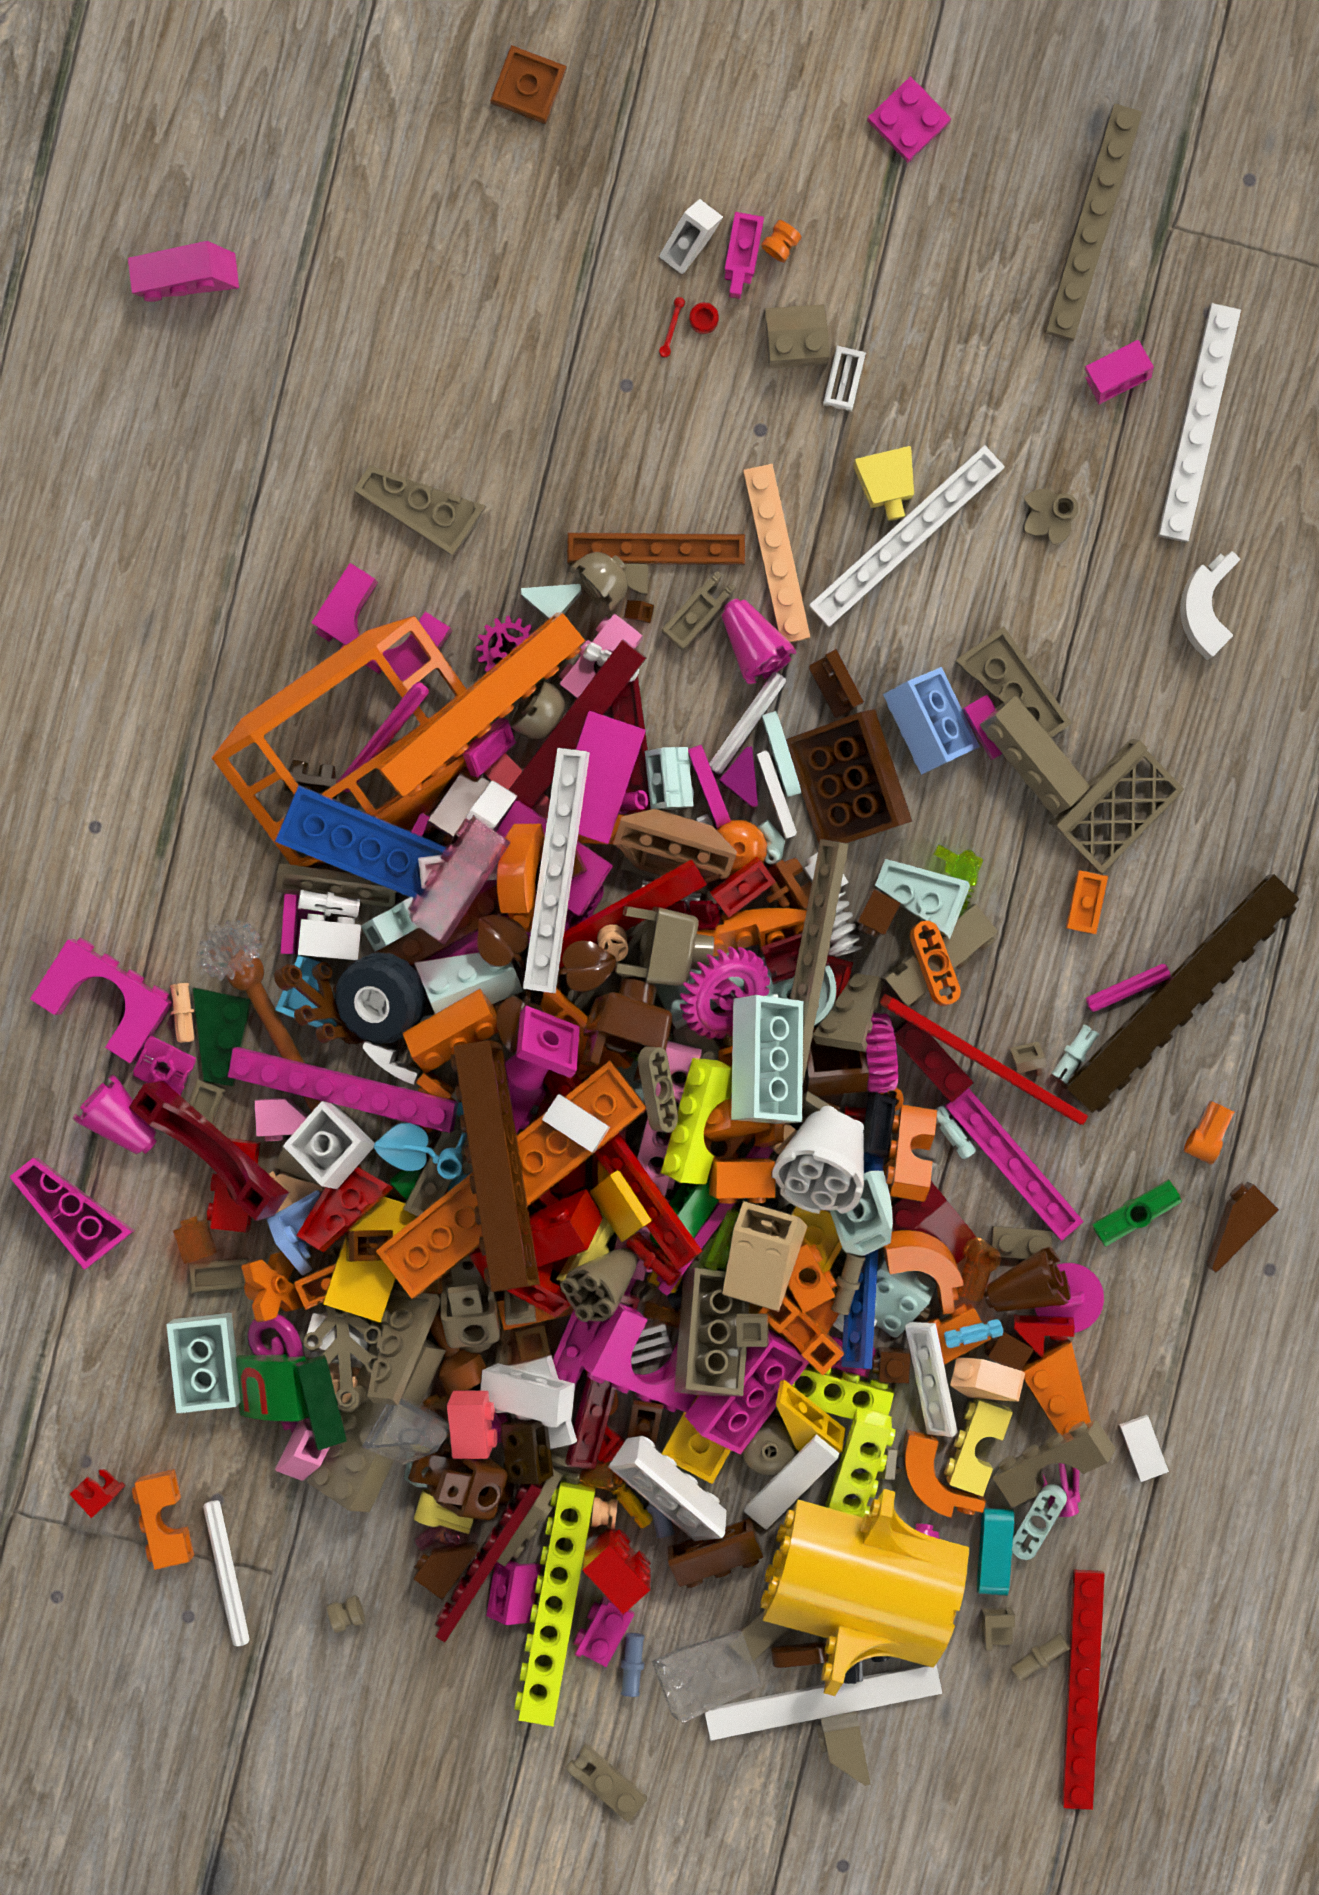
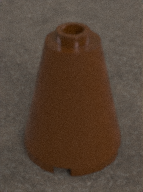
(1030, 1284)

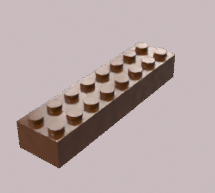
(495, 1166)

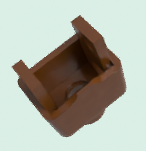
(626, 1023)
(465, 1494)

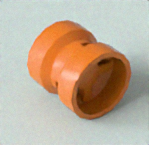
(781, 241)

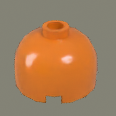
(746, 840)

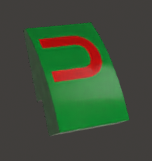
(270, 1388)

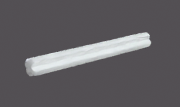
(226, 1573)

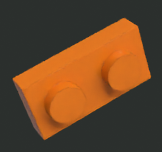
(1086, 902)

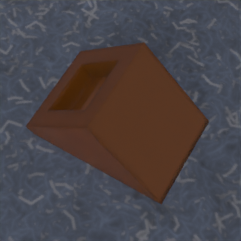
(639, 611)

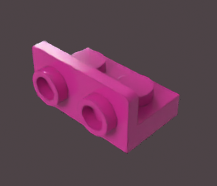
(603, 1632)

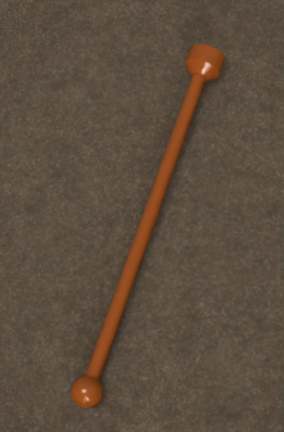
(460, 1368)

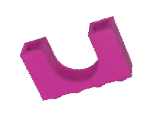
(340, 621)
(143, 1004)
(610, 1360)

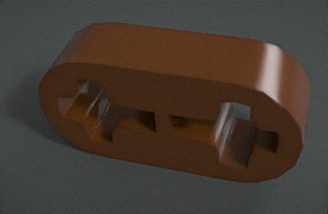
(799, 1655)

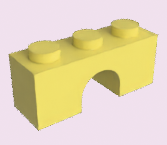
(983, 1420)

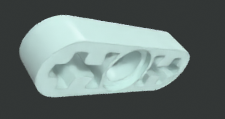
(781, 754)
(1049, 1516)

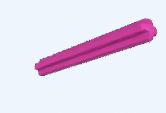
(390, 727)

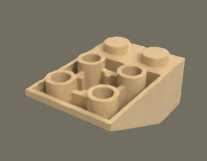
(762, 1255)

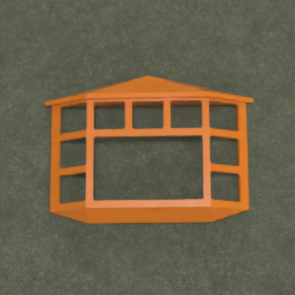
(366, 647)

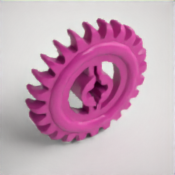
(715, 984)

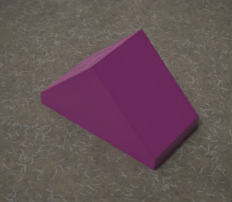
(741, 778)

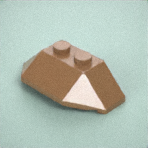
(664, 841)

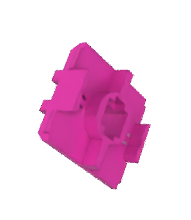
(178, 1061)

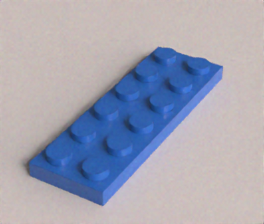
(356, 841)

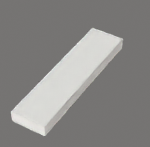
(931, 1379)
(791, 1482)

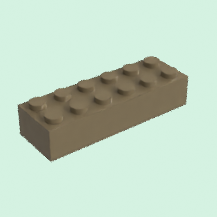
(350, 1471)

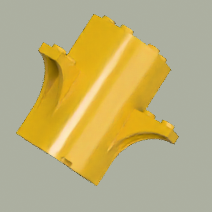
(864, 1585)

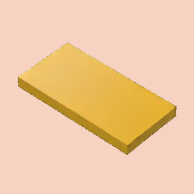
(366, 1285)

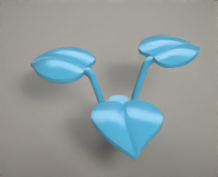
(406, 1149)

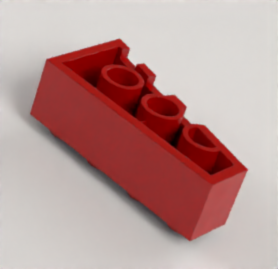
(558, 1230)

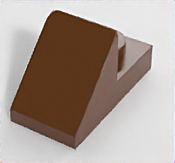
(645, 1419)

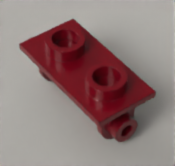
(705, 911)

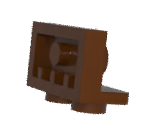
(835, 684)

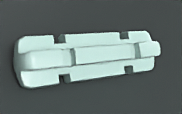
(954, 1133)

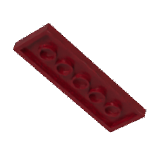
(483, 1563)

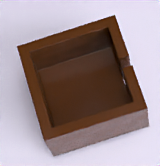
(835, 1070)

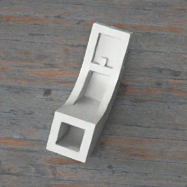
(1196, 608)

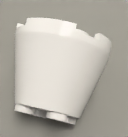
(823, 1163)

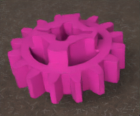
(494, 653)

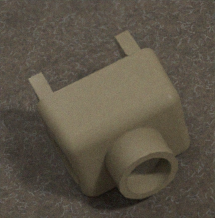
(668, 947)
(468, 1322)

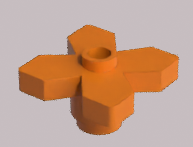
(270, 1286)

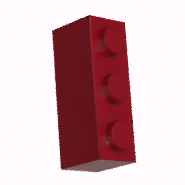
(932, 1060)

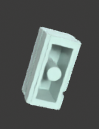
(669, 778)

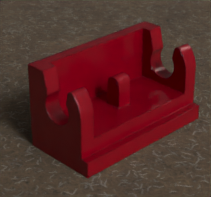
(782, 958)

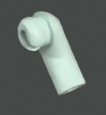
(774, 841)

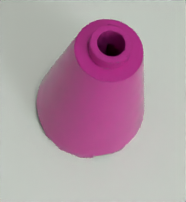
(755, 641)
(109, 1115)

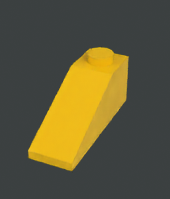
(806, 1419)

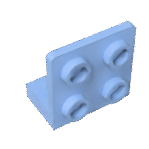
(285, 1227)

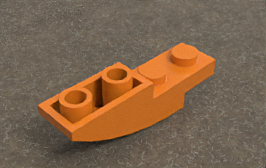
(756, 927)

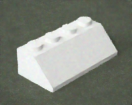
(669, 1489)

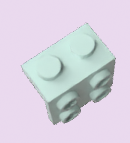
(900, 1298)

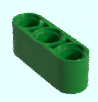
(692, 1206)

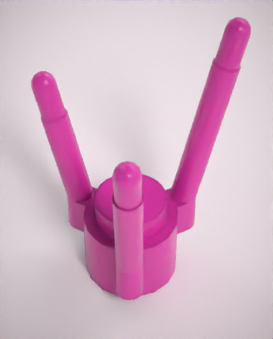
(1073, 1496)

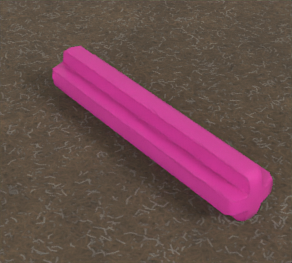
(1128, 987)

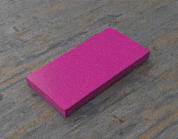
(611, 761)
(582, 887)

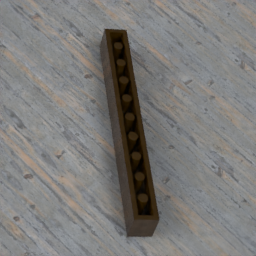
(1181, 993)

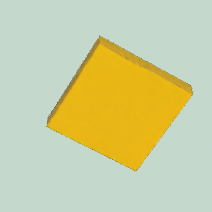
(620, 1206)

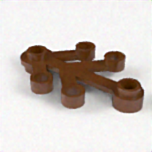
(291, 977)

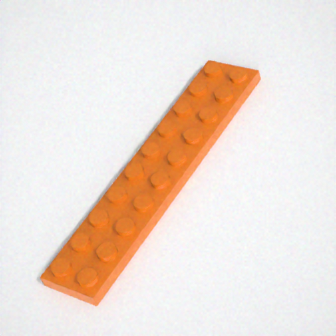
(449, 1226)

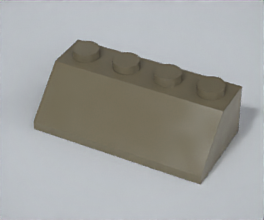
(707, 1337)

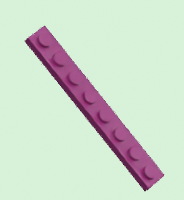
(343, 1089)

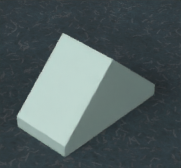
(552, 598)

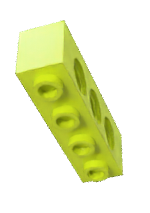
(842, 1404)
(865, 1427)

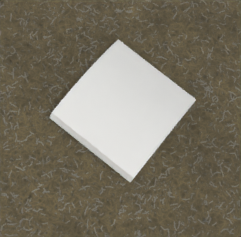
(385, 1058)

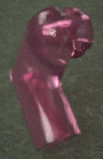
(437, 1534)

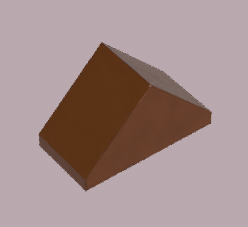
(363, 1244)

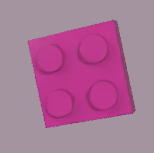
(909, 119)

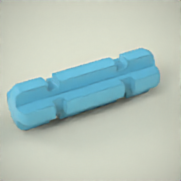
(973, 1333)

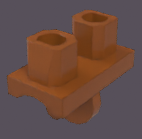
(786, 888)

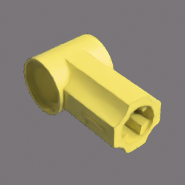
(433, 1515)

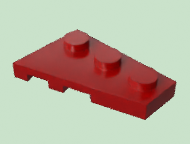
(341, 1208)

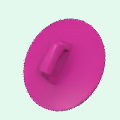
(1085, 1300)

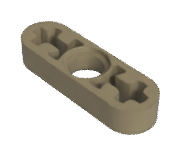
(653, 1069)

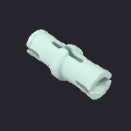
(1075, 1053)

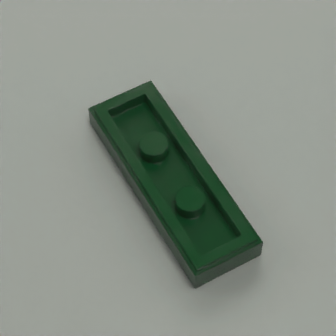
(321, 1402)

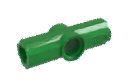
(1153, 1202)

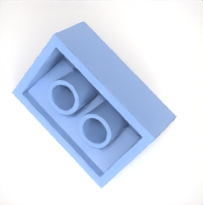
(931, 720)

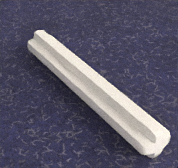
(747, 723)

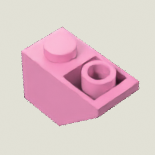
(277, 1118)
(301, 1454)

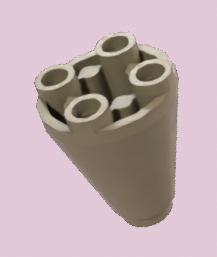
(599, 1284)

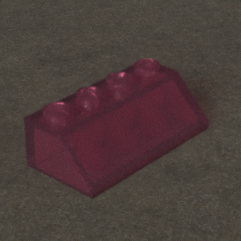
(458, 879)

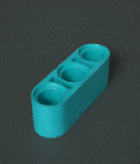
(995, 1551)

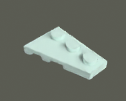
(924, 893)

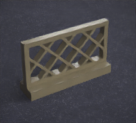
(1104, 783)

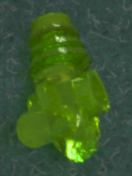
(961, 866)

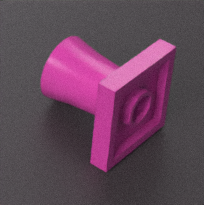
(542, 1046)

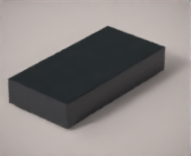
(878, 1124)

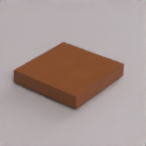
(528, 84)

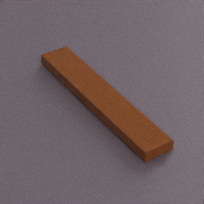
(660, 548)

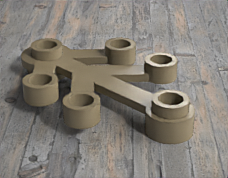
(343, 1347)

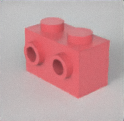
(471, 1424)

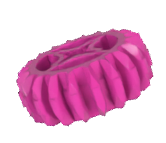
(882, 1055)

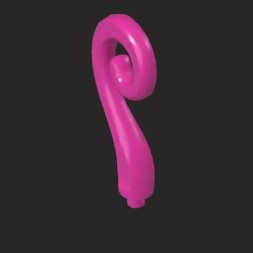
(289, 1336)

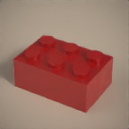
(617, 1569)

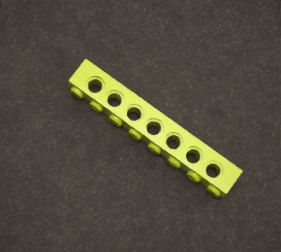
(542, 1708)

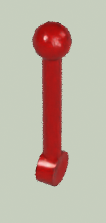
(665, 350)

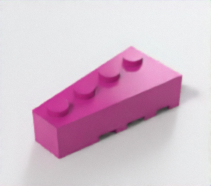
(73, 1216)

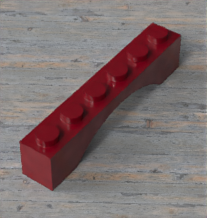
(248, 1183)

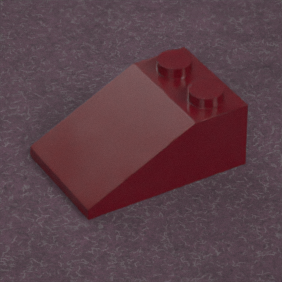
(933, 1218)

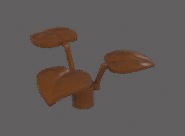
(503, 938)

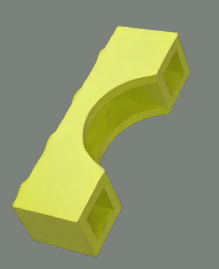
(705, 1087)

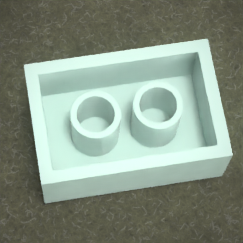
(203, 1362)

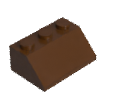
(700, 1559)

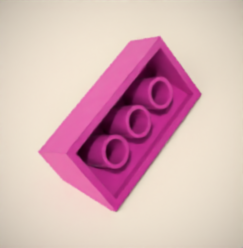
(737, 1419)

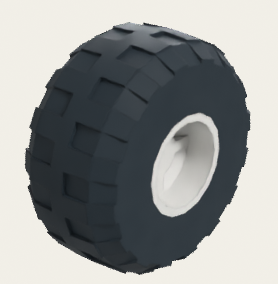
(380, 998)

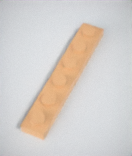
(776, 553)

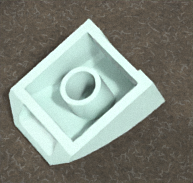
(870, 1222)

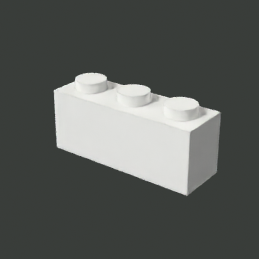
(528, 1394)

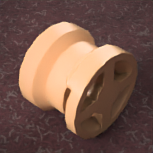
(613, 933)
(604, 1513)

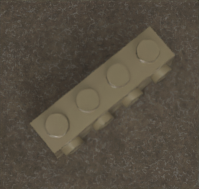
(1034, 755)

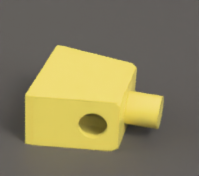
(887, 480)

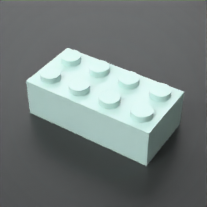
(767, 1060)

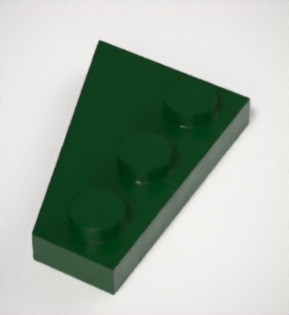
(220, 1028)

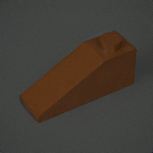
(1241, 1220)

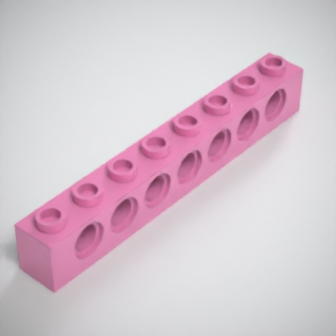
(652, 1145)

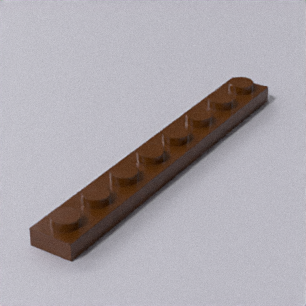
(420, 945)

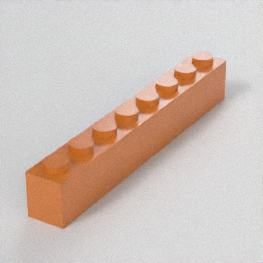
(481, 704)

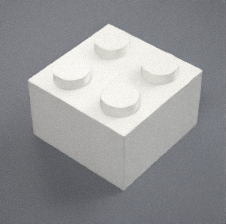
(329, 1145)

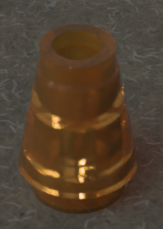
(601, 1478)

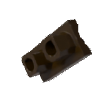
(325, 779)

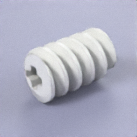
(841, 939)

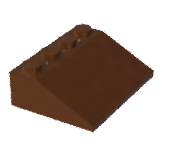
(848, 779)

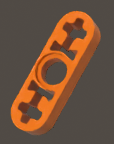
(951, 980)

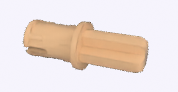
(182, 1012)

